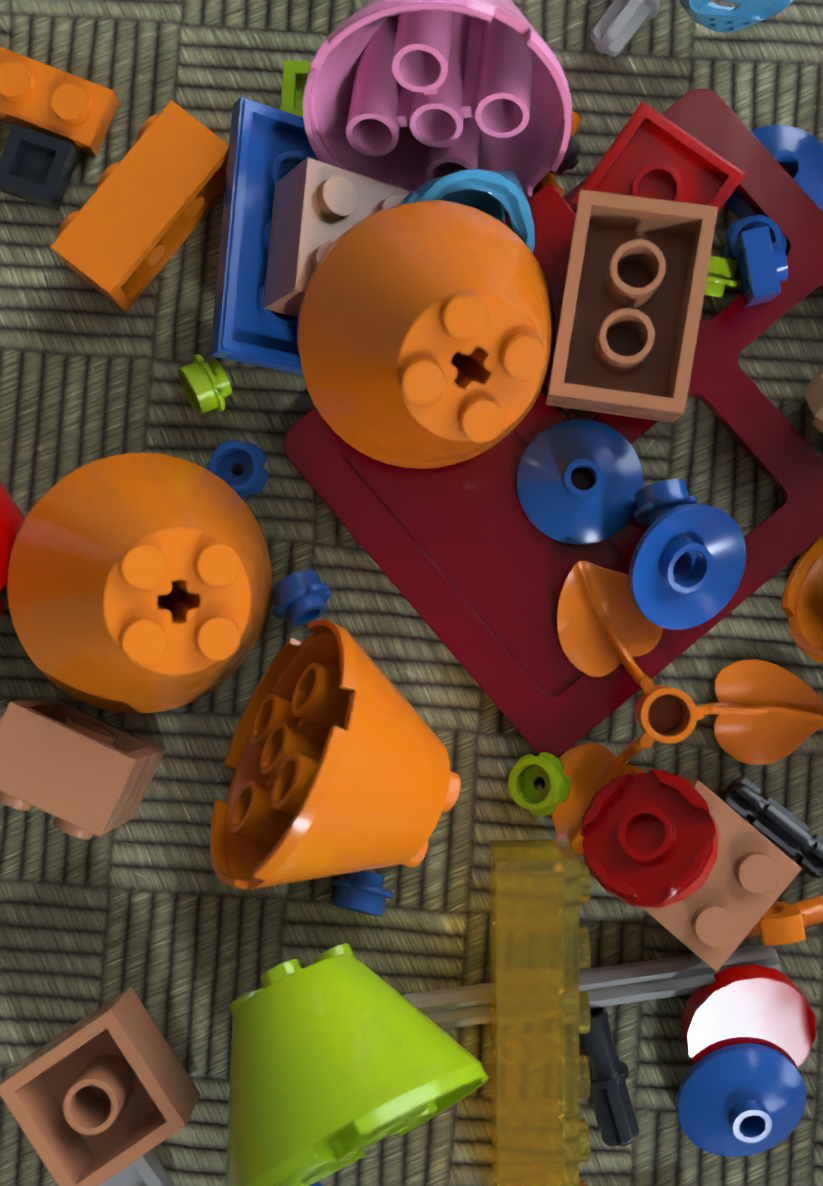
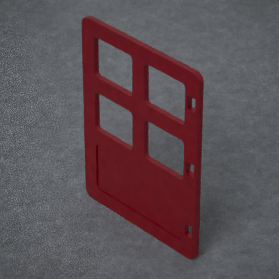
(495, 581)

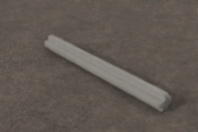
(603, 985)

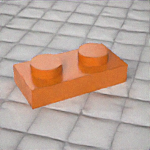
(54, 102)

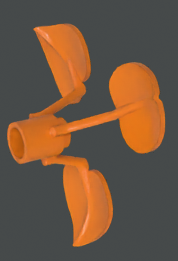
(758, 705)

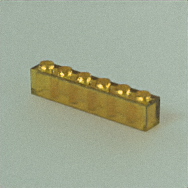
(538, 1012)

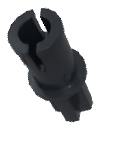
(607, 1082)

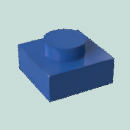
(760, 265)

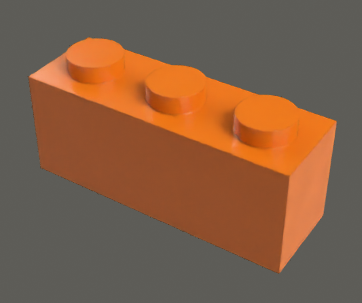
(145, 206)

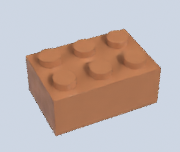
(631, 306)

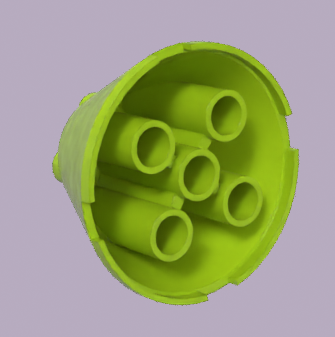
(329, 1068)

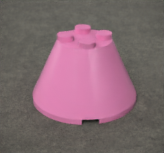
(436, 92)

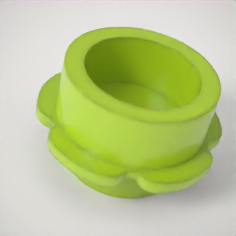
(720, 273)
(205, 385)
(523, 783)

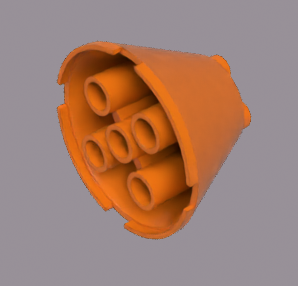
(426, 334)
(139, 582)
(327, 771)

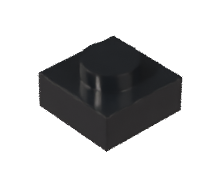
(36, 167)

